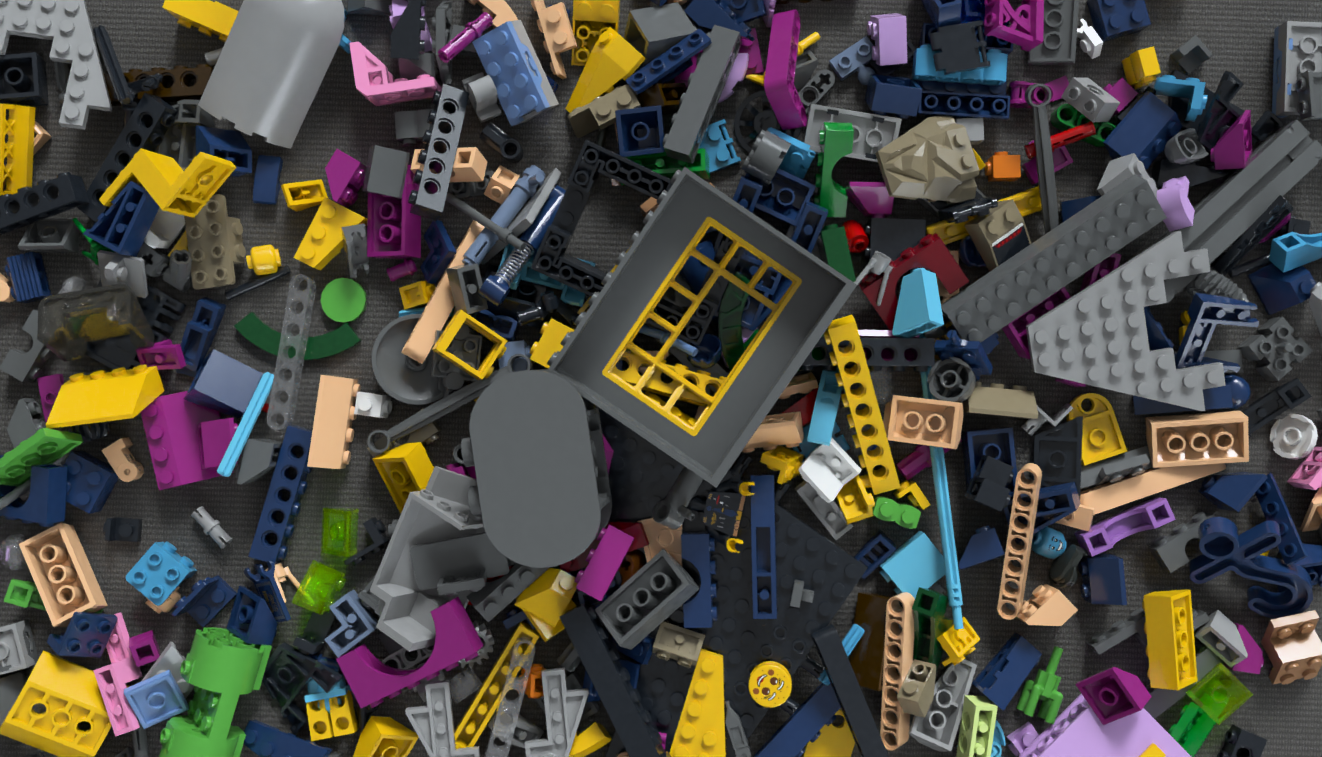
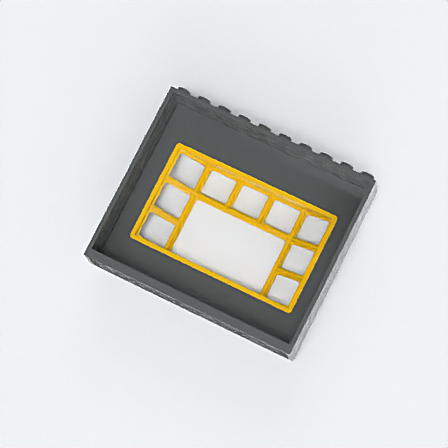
(639, 285)

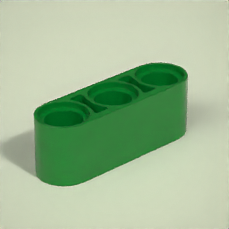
(1073, 120)

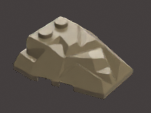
(931, 163)

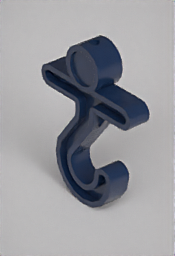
(1241, 553)

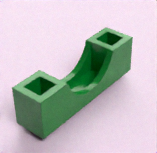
(836, 143)

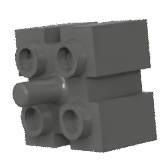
(1274, 349)

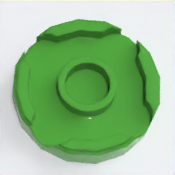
(343, 300)

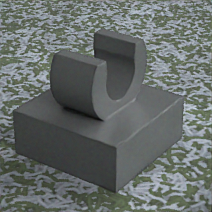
(800, 594)

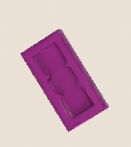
(49, 388)

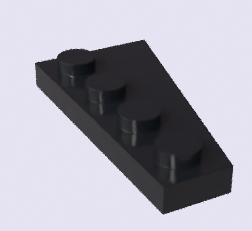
(1259, 229)

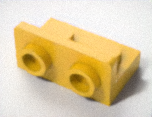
(783, 460)
(958, 642)

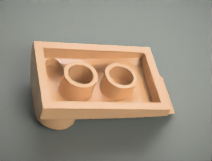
(923, 421)

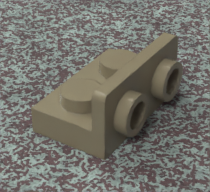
(678, 644)

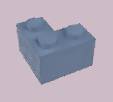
(356, 623)

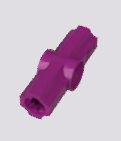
(916, 461)

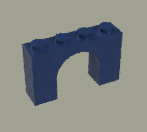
(46, 497)

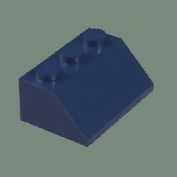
(1144, 130)
(784, 196)

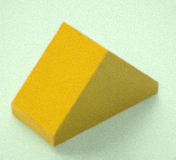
(304, 194)

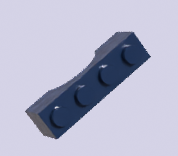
(699, 609)

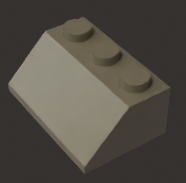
(1001, 401)

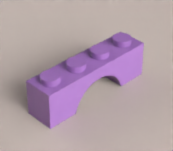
(1141, 517)

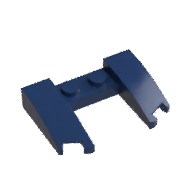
(1205, 314)

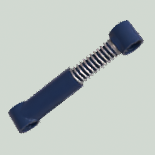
(497, 287)

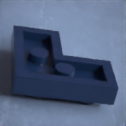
(440, 254)

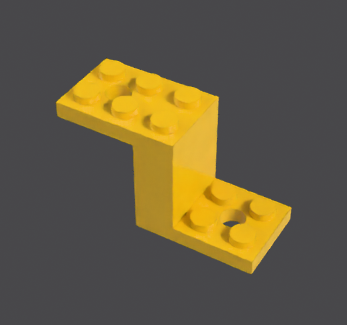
(171, 186)

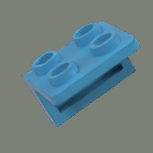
(1189, 88)
(160, 572)

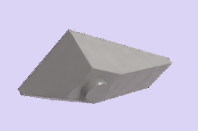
(944, 715)

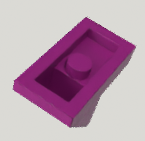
(163, 355)

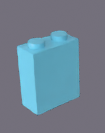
(914, 565)

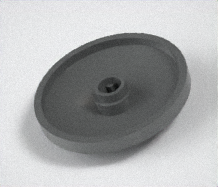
(399, 374)

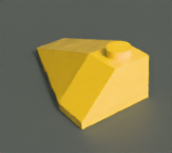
(607, 64)

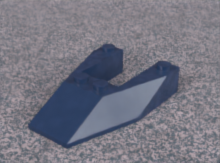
(772, 283)

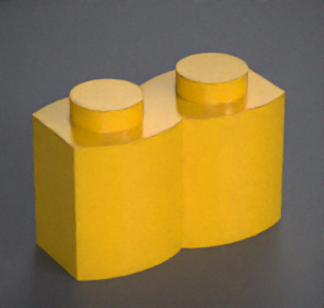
(1141, 68)

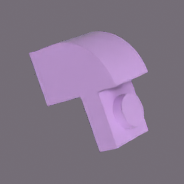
(1176, 204)

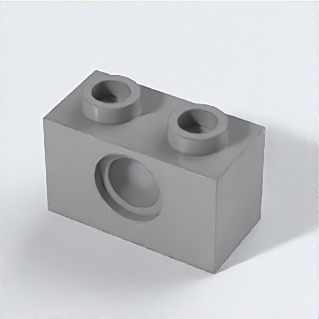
(1090, 99)

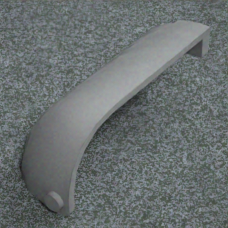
(274, 66)

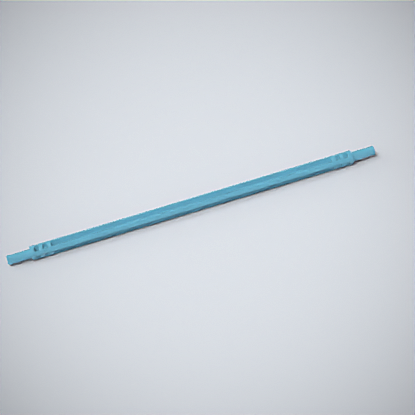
(945, 519)

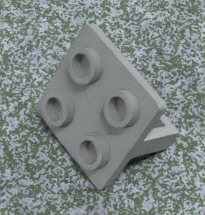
(123, 270)

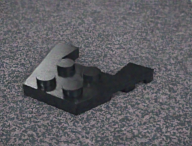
(1222, 116)
(287, 676)

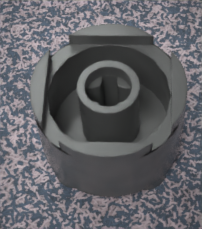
(766, 156)

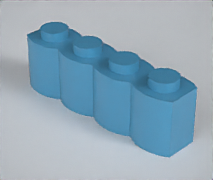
(925, 69)

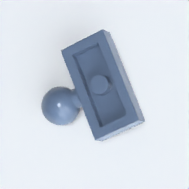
(854, 60)

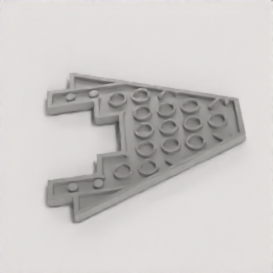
(1103, 332)

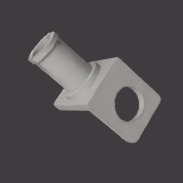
(1033, 425)

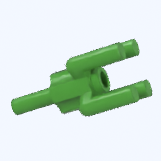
(1043, 688)

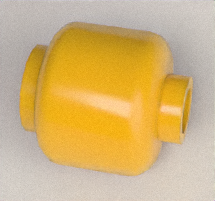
(264, 259)

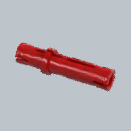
(1065, 137)

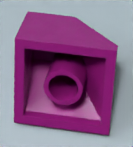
(1235, 146)
(870, 198)
(1114, 694)

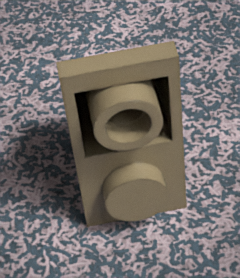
(918, 688)

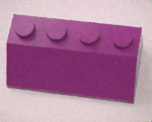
(391, 226)

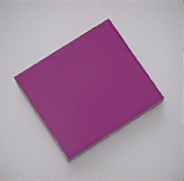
(1058, 86)

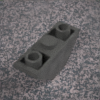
(25, 421)

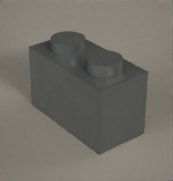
(465, 284)

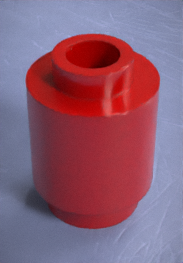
(856, 236)

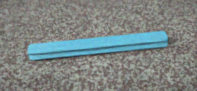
(246, 425)

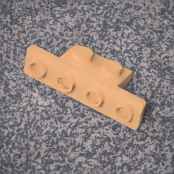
(557, 31)

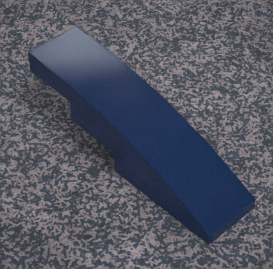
(1213, 399)

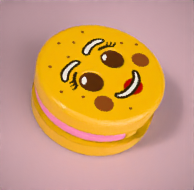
(770, 684)

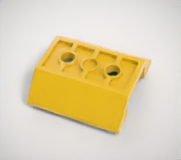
(69, 698)

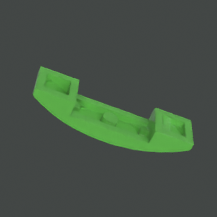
(26, 594)

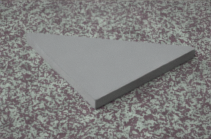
(528, 212)

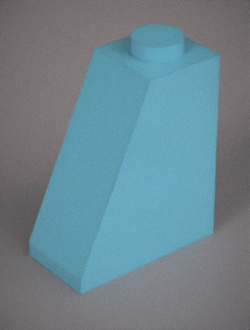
(918, 305)

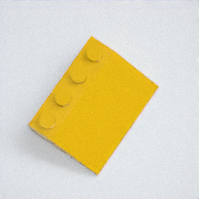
(105, 396)

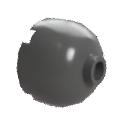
(951, 380)

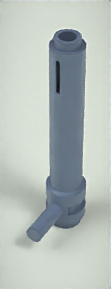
(523, 190)

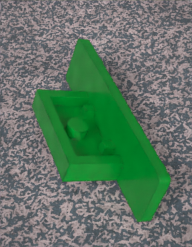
(1192, 728)

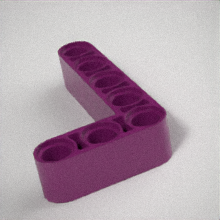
(781, 71)

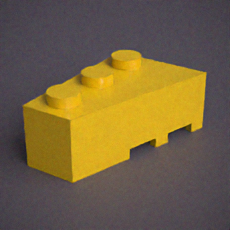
(204, 14)
(324, 235)

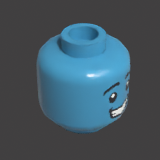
(1049, 543)

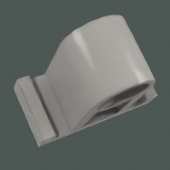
(482, 96)

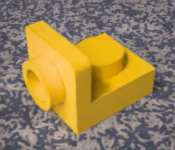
(416, 294)
(916, 496)

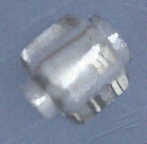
(11, 553)

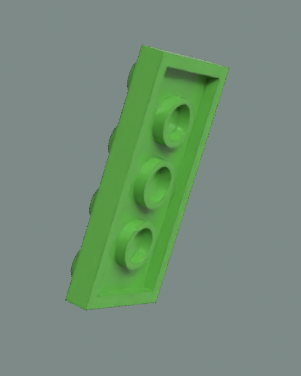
(41, 448)

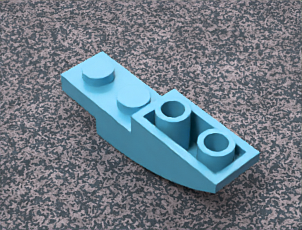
(825, 409)

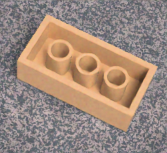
(62, 574)

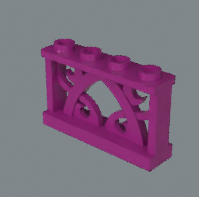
(1029, 23)

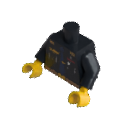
(723, 511)

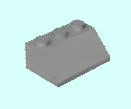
(1120, 170)

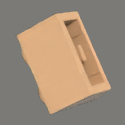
(1046, 607)

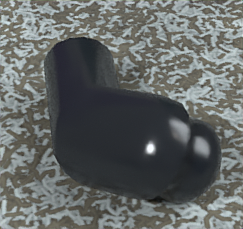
(363, 715)

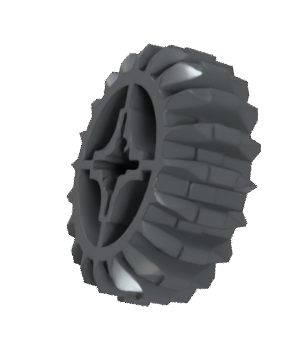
(1215, 284)

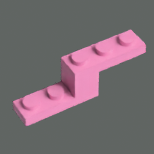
(113, 677)

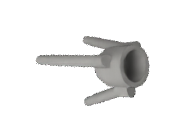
(877, 264)

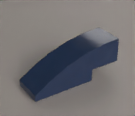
(201, 331)

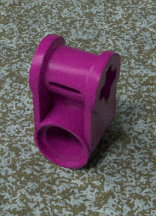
(1018, 90)

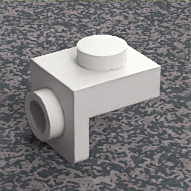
(373, 405)

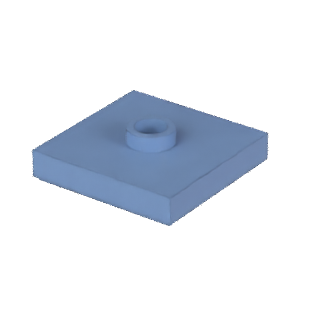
(156, 699)

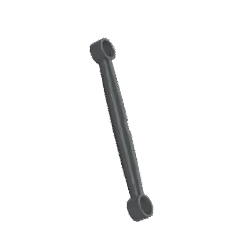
(1044, 158)
(442, 407)

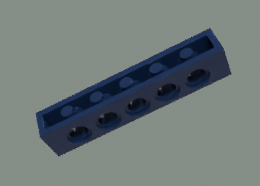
(262, 547)

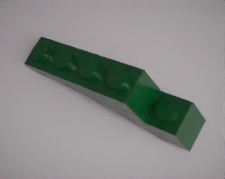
(929, 624)

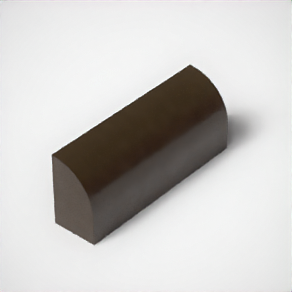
(868, 654)

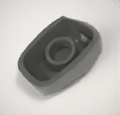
(1185, 148)

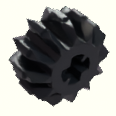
(91, 431)

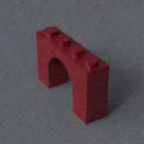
(928, 254)

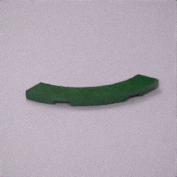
(730, 321)
(316, 348)

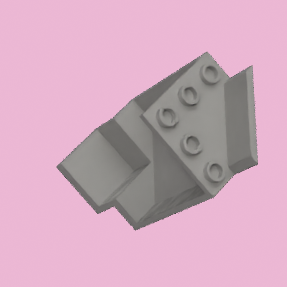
(427, 517)

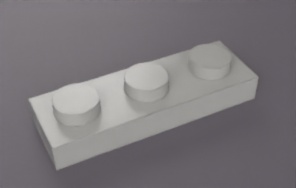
(827, 513)

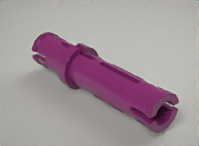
(472, 31)

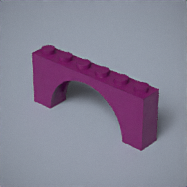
(374, 680)

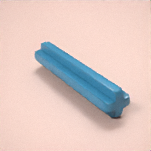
(849, 643)

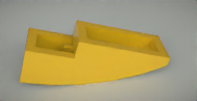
(589, 740)

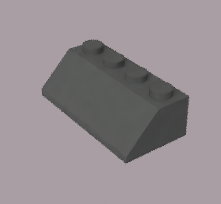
(646, 600)

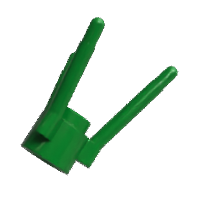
(95, 246)

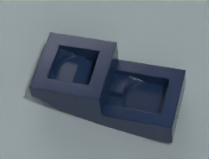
(267, 179)

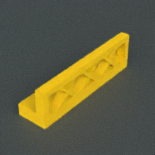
(18, 148)

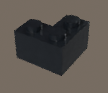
(989, 483)

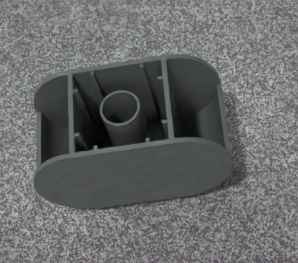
(537, 468)

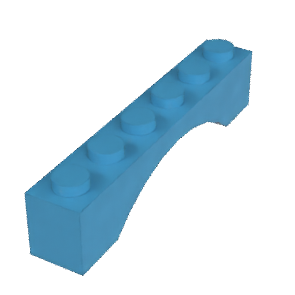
(1295, 250)

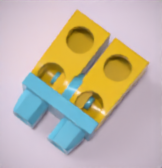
(330, 712)

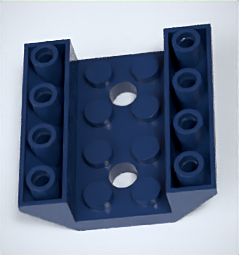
(962, 98)

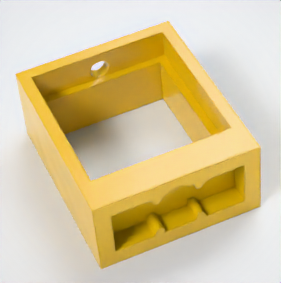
(451, 330)

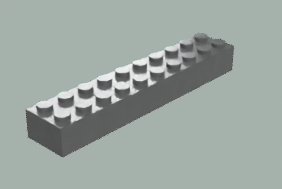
(1054, 260)

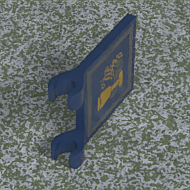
(269, 590)

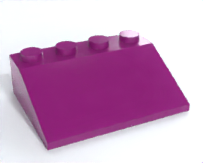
(174, 440)

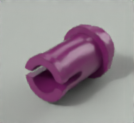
(401, 270)

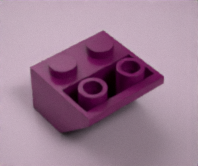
(344, 177)
(214, 441)

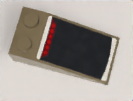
(999, 233)

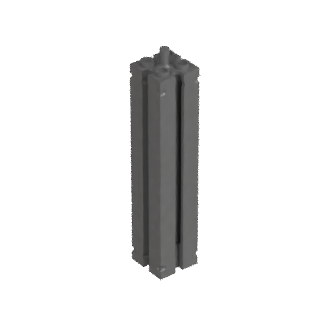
(1246, 194)

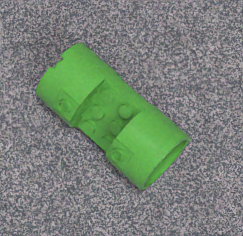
(220, 670)

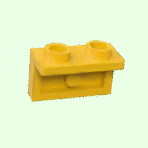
(855, 501)

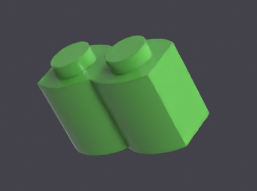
(899, 513)

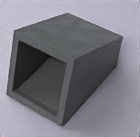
(657, 29)

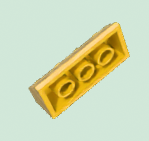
(1170, 639)

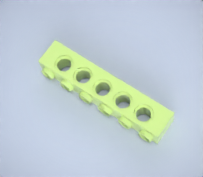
(976, 727)

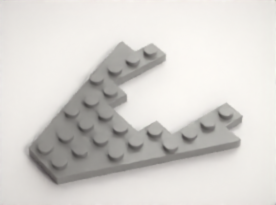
(73, 43)
(562, 711)

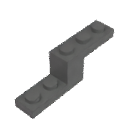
(1134, 625)

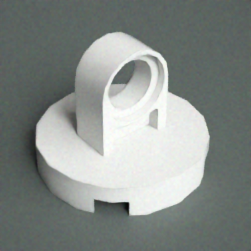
(1293, 436)

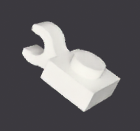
(1090, 41)

